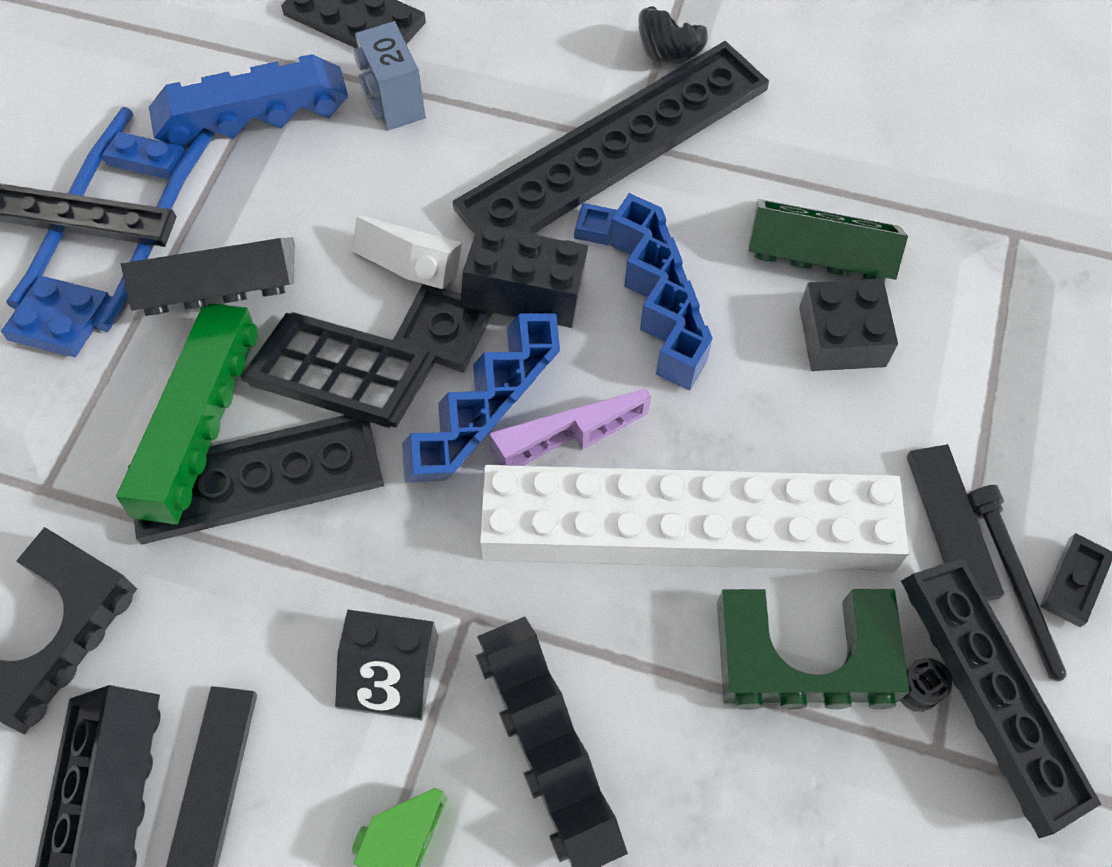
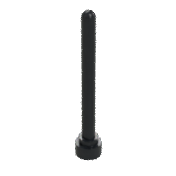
(987, 504)

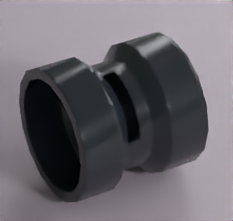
(922, 694)

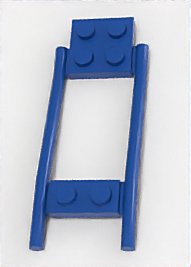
(64, 314)

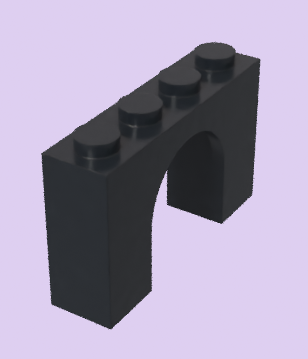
(91, 601)

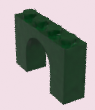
(758, 675)

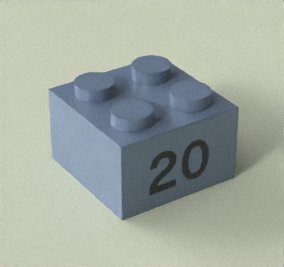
(389, 76)

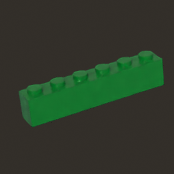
(188, 415)

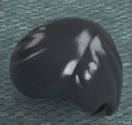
(667, 41)

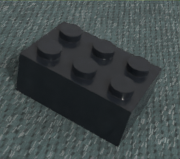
(523, 274)

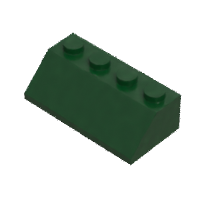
(826, 240)

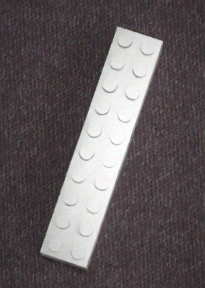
(693, 518)

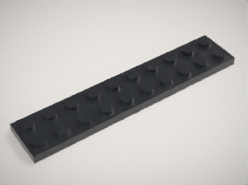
(613, 143)

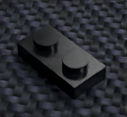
(1077, 580)

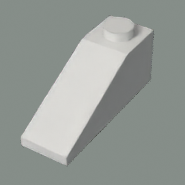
(408, 251)

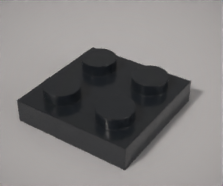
(443, 326)

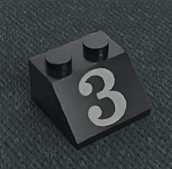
(385, 664)

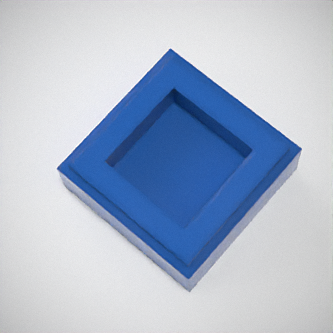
(594, 224)

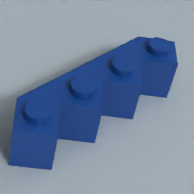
(229, 102)
(657, 273)
(470, 416)

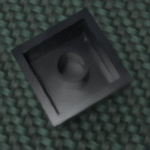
(847, 324)

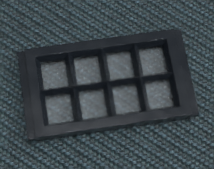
(340, 369)

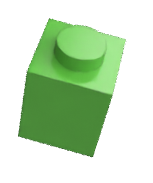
(400, 833)

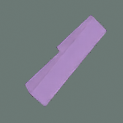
(586, 424)

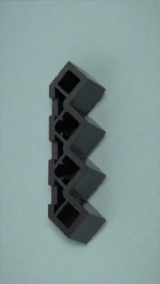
(556, 757)

